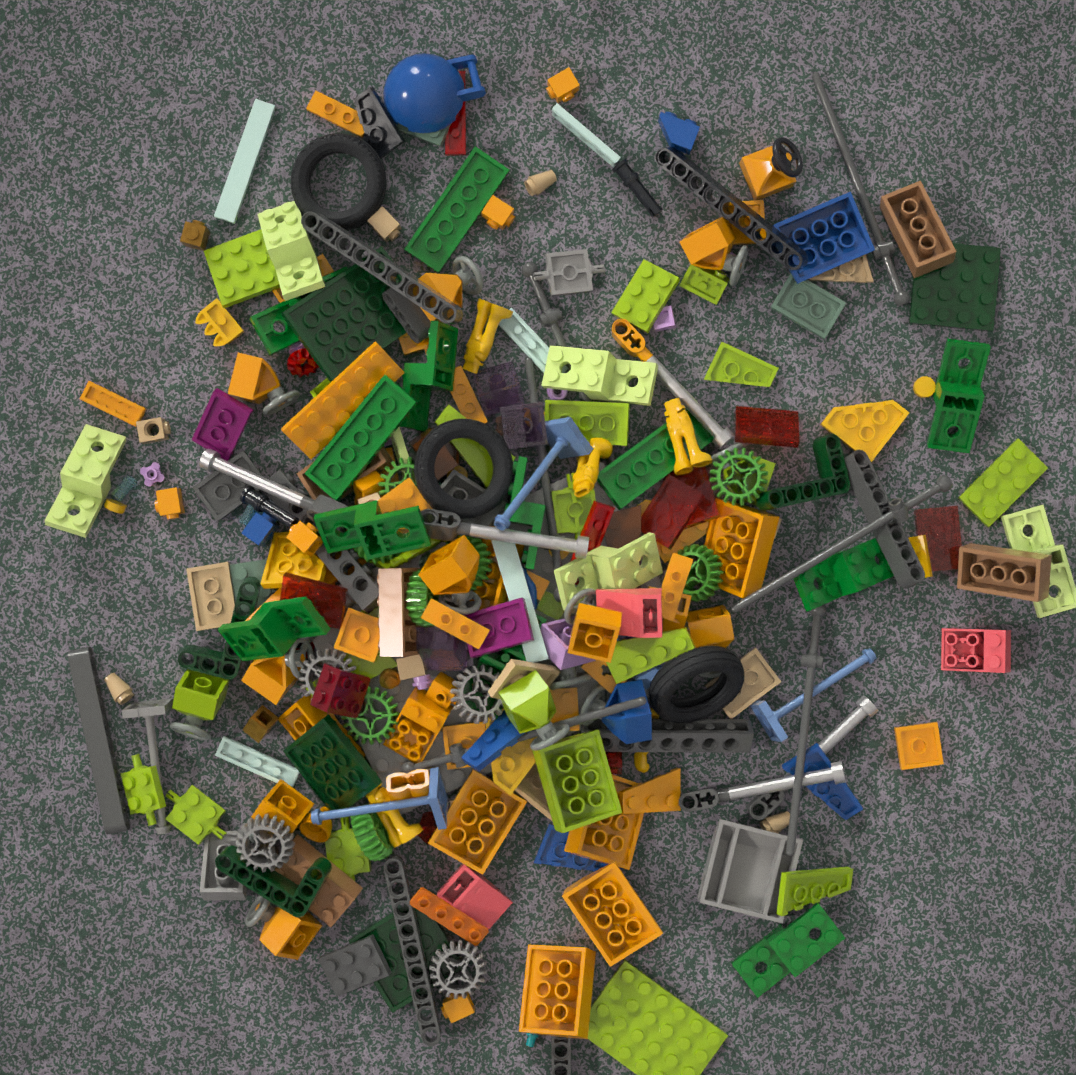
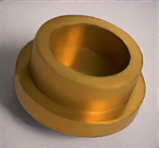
(389, 678)

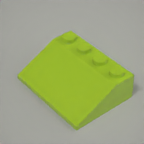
(577, 781)

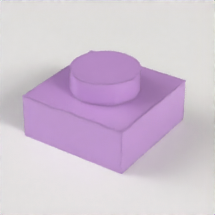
(665, 319)

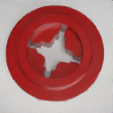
(299, 357)

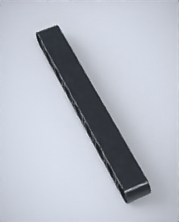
(740, 208)

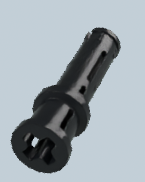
(631, 180)
(263, 504)

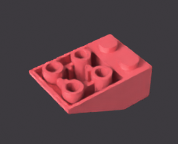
(639, 609)
(976, 650)
(474, 896)

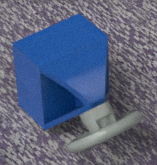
(629, 725)

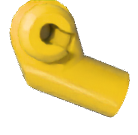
(640, 761)

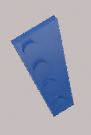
(491, 743)
(836, 796)
(552, 853)

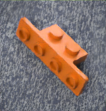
(449, 916)

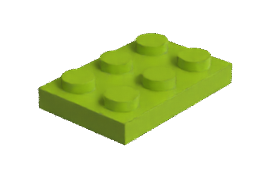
(645, 296)

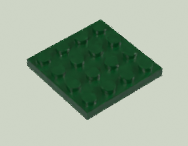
(960, 292)
(332, 765)
(396, 987)

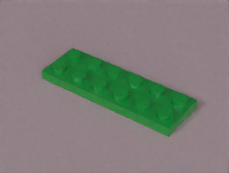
(457, 210)
(361, 437)
(645, 464)

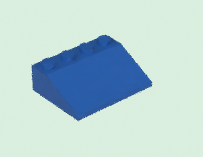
(828, 234)

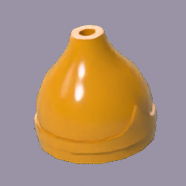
(316, 832)

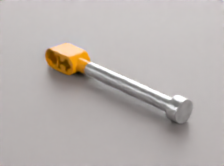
(721, 435)

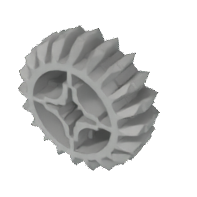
(312, 667)
(480, 704)
(270, 856)
(464, 976)

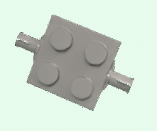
(569, 272)

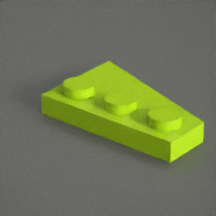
(739, 367)

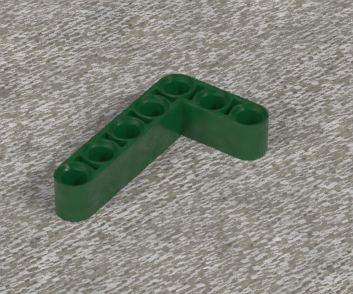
(832, 481)
(228, 656)
(276, 882)

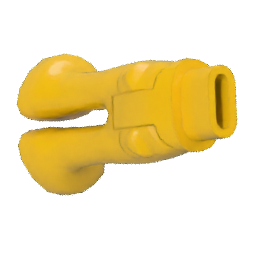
(480, 344)
(680, 426)
(588, 466)
(396, 827)

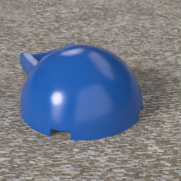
(429, 91)

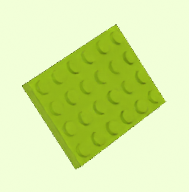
(651, 1027)

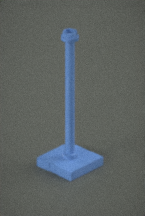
(565, 442)
(770, 719)
(436, 798)

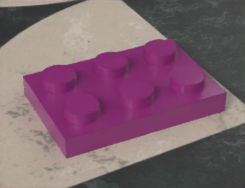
(222, 424)
(507, 624)

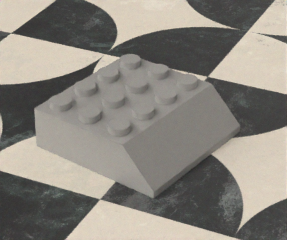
(746, 870)

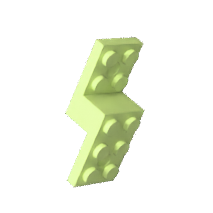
(290, 250)
(600, 375)
(85, 480)
(1042, 542)
(610, 568)

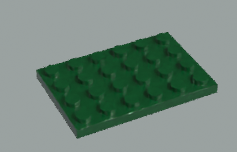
(345, 318)

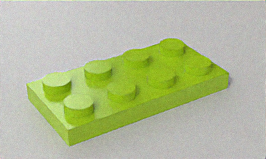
(594, 419)
(1003, 482)

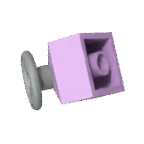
(556, 640)

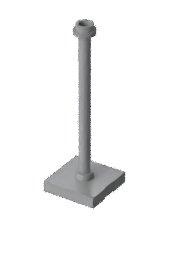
(149, 710)

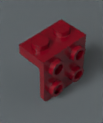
(340, 691)

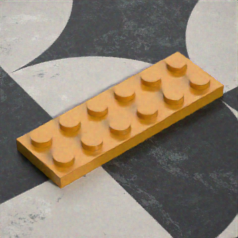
(328, 411)

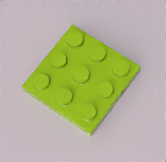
(242, 269)

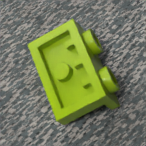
(705, 283)

